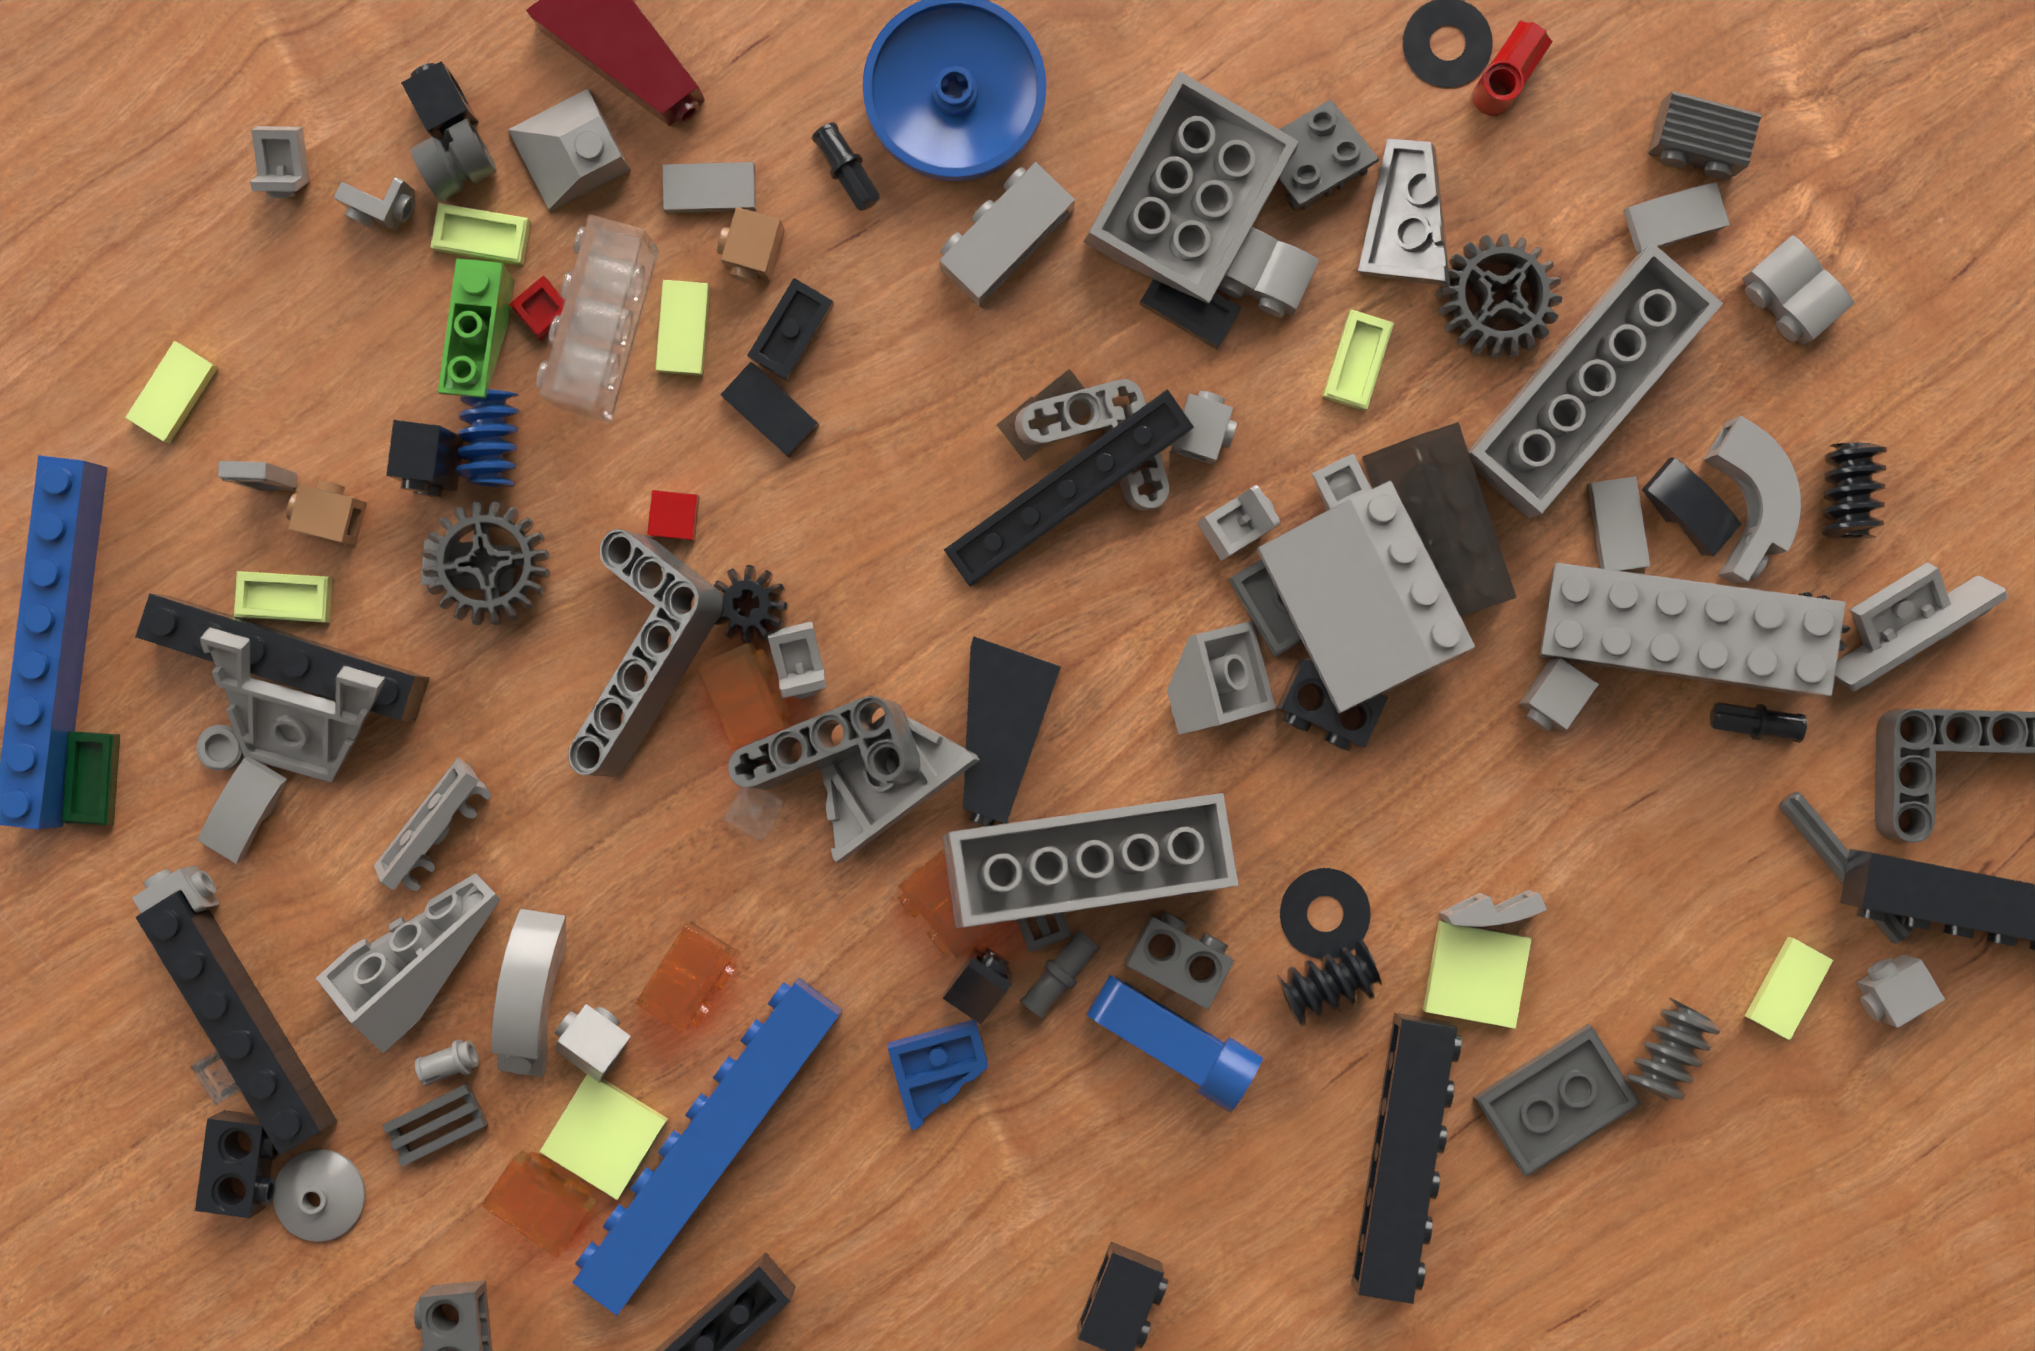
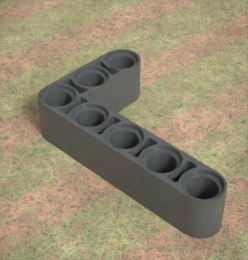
(648, 652)
(1919, 753)

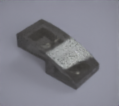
(1062, 385)

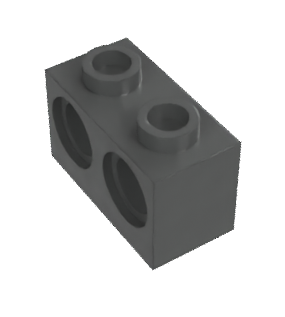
(1174, 968)
(467, 1334)

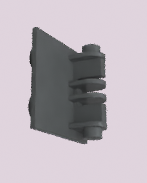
(1325, 156)

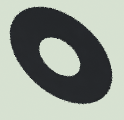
(1447, 72)
(1319, 883)

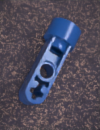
(1217, 1066)

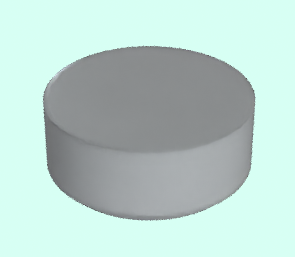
(219, 748)

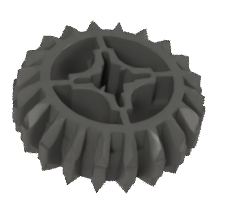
(1513, 305)
(462, 566)

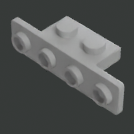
(1910, 619)

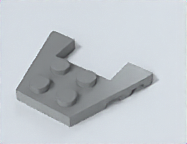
(287, 725)

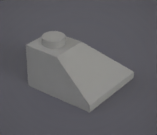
(569, 150)
(1219, 679)

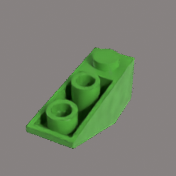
(475, 327)

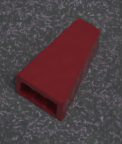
(624, 50)

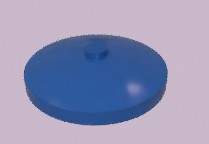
(954, 88)

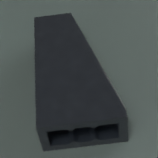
(1003, 720)

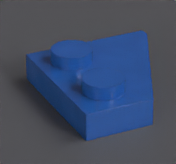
(935, 1067)

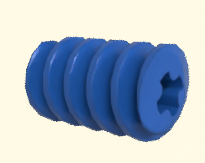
(487, 439)

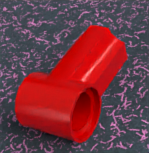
(1511, 67)

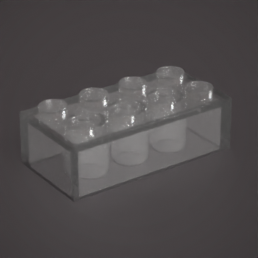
(597, 318)

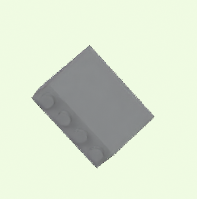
(1191, 189)
(1365, 597)

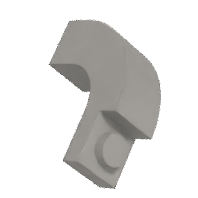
(1770, 494)
(526, 992)

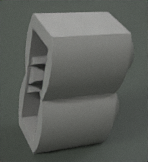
(1269, 273)
(1797, 291)

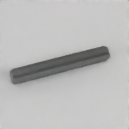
(1832, 853)

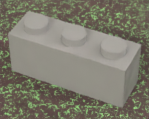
(1005, 232)

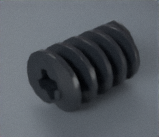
(1853, 490)
(1330, 982)

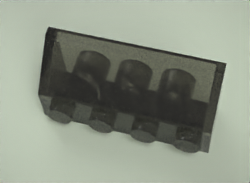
(1448, 512)

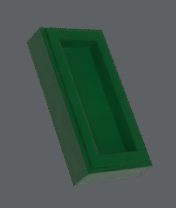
(90, 778)

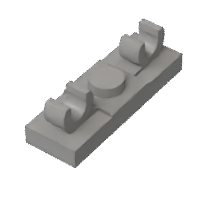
(429, 826)

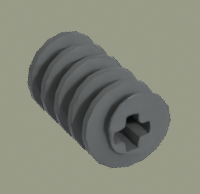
(1674, 1051)

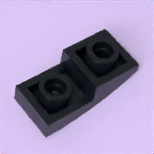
(1691, 503)

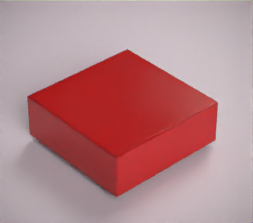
(539, 306)
(673, 515)

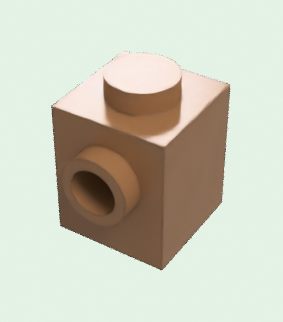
(751, 245)
(326, 513)

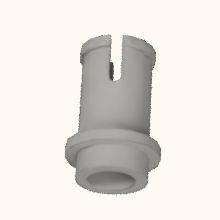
(447, 1062)

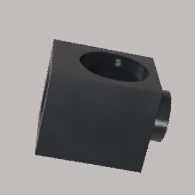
(437, 98)

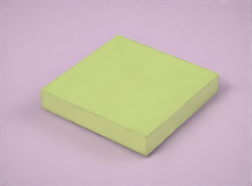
(1477, 974)
(603, 1135)

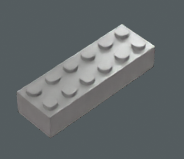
(1592, 381)
(1692, 630)
(1089, 860)

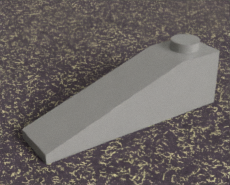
(395, 978)

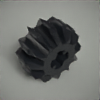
(758, 616)

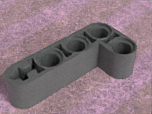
(820, 751)

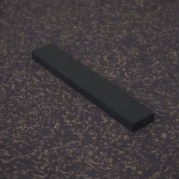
(1069, 488)

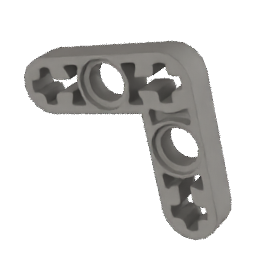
(1102, 415)

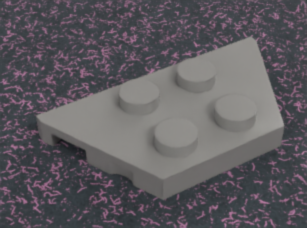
(868, 807)

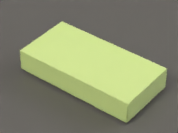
(480, 234)
(683, 327)
(1357, 360)
(171, 392)
(283, 596)
(1789, 988)

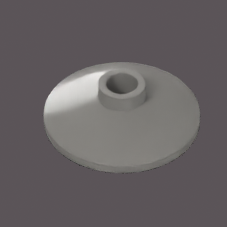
(336, 1183)

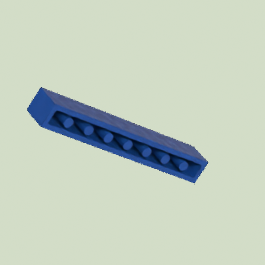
(50, 640)
(706, 1146)

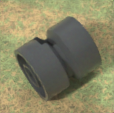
(453, 160)

